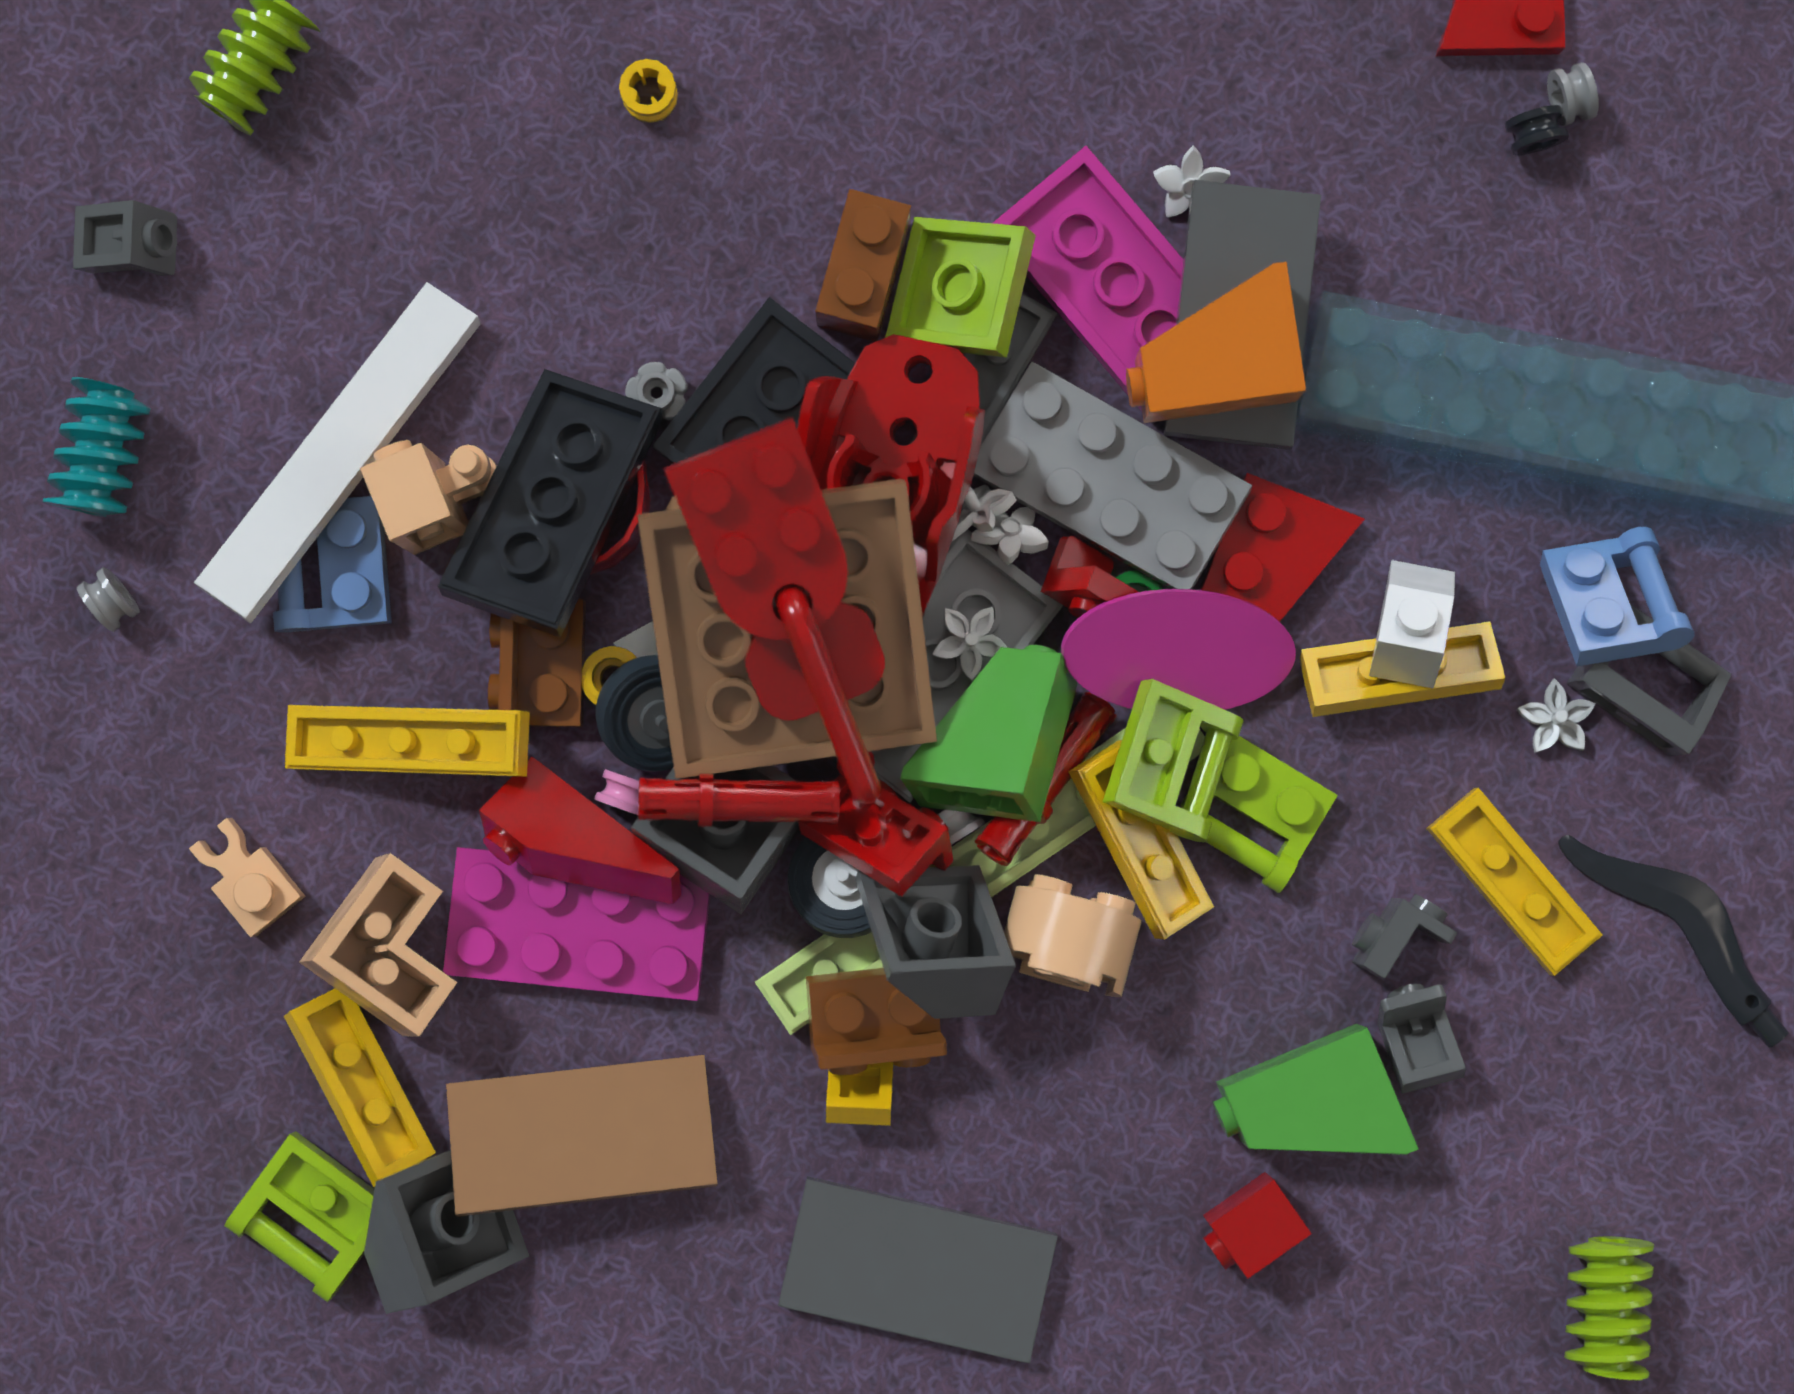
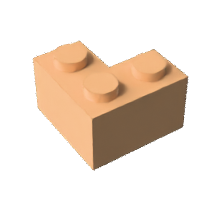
(366, 950)

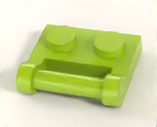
(1158, 753)
(1274, 798)
(321, 1198)

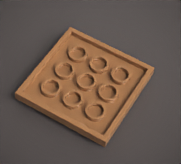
(702, 653)

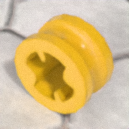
(639, 71)

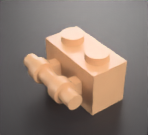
(422, 496)

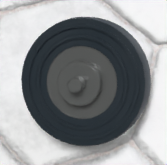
(634, 715)

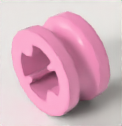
(620, 792)

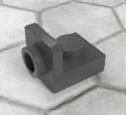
(124, 238)

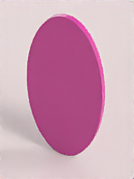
(1181, 638)

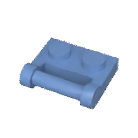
(350, 575)
(1595, 605)

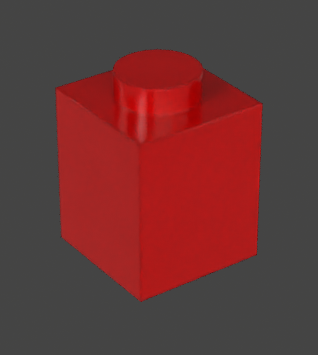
(1254, 1226)

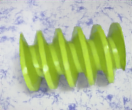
(251, 60)
(1611, 1307)

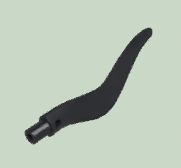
(1701, 919)

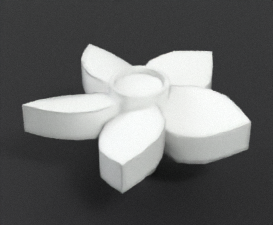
(1179, 181)
(982, 507)
(1013, 535)
(969, 640)
(1557, 719)

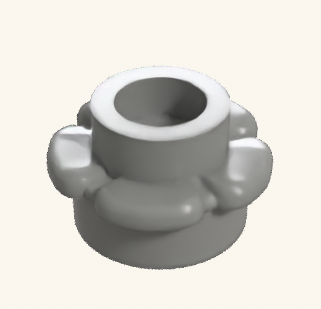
(657, 375)

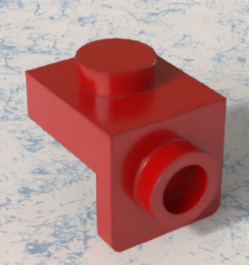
(1081, 577)

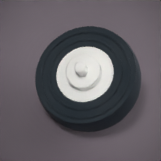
(826, 892)

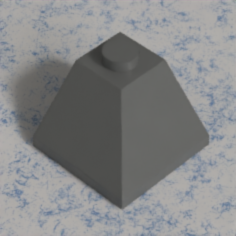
(941, 941)
(422, 1247)

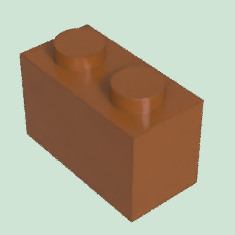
(863, 265)

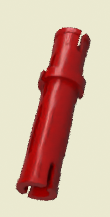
(1083, 729)
(727, 800)

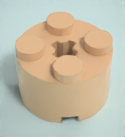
(1072, 937)

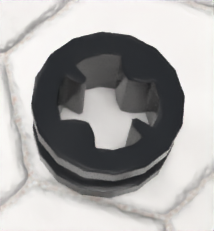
(1536, 130)

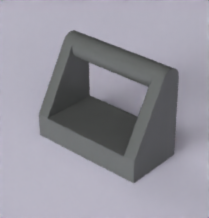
(1646, 714)

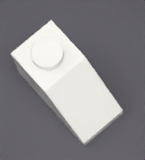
(1413, 624)

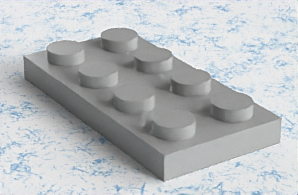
(1110, 479)

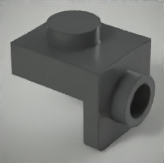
(1384, 937)
(1419, 1037)

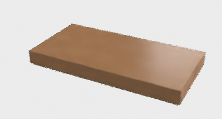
(580, 1135)

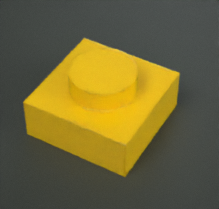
(861, 1097)

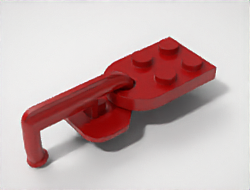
(783, 580)

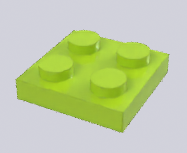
(962, 284)

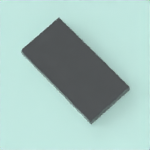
(1229, 240)
(918, 1269)

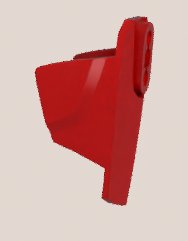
(853, 425)

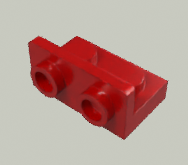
(884, 838)

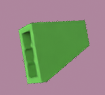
(998, 739)
(1317, 1099)

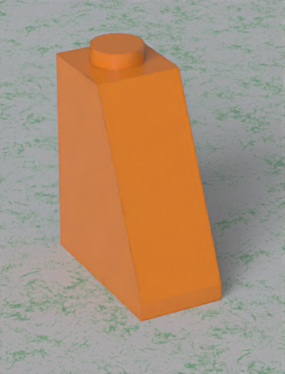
(1224, 356)

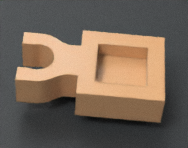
(253, 885)

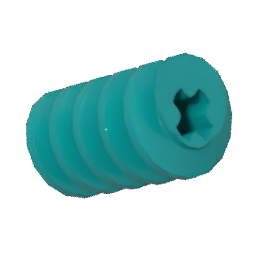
(96, 449)

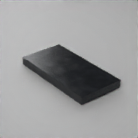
(551, 503)

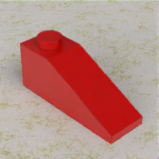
(571, 839)

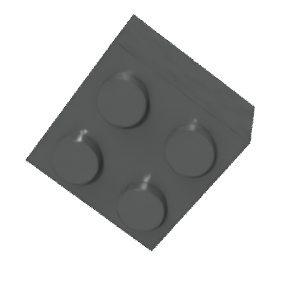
(729, 856)

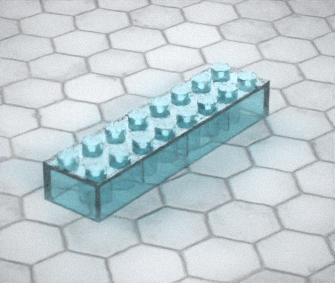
(1549, 408)

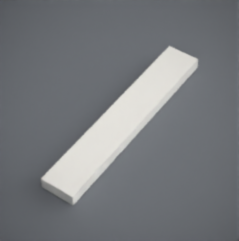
(330, 458)

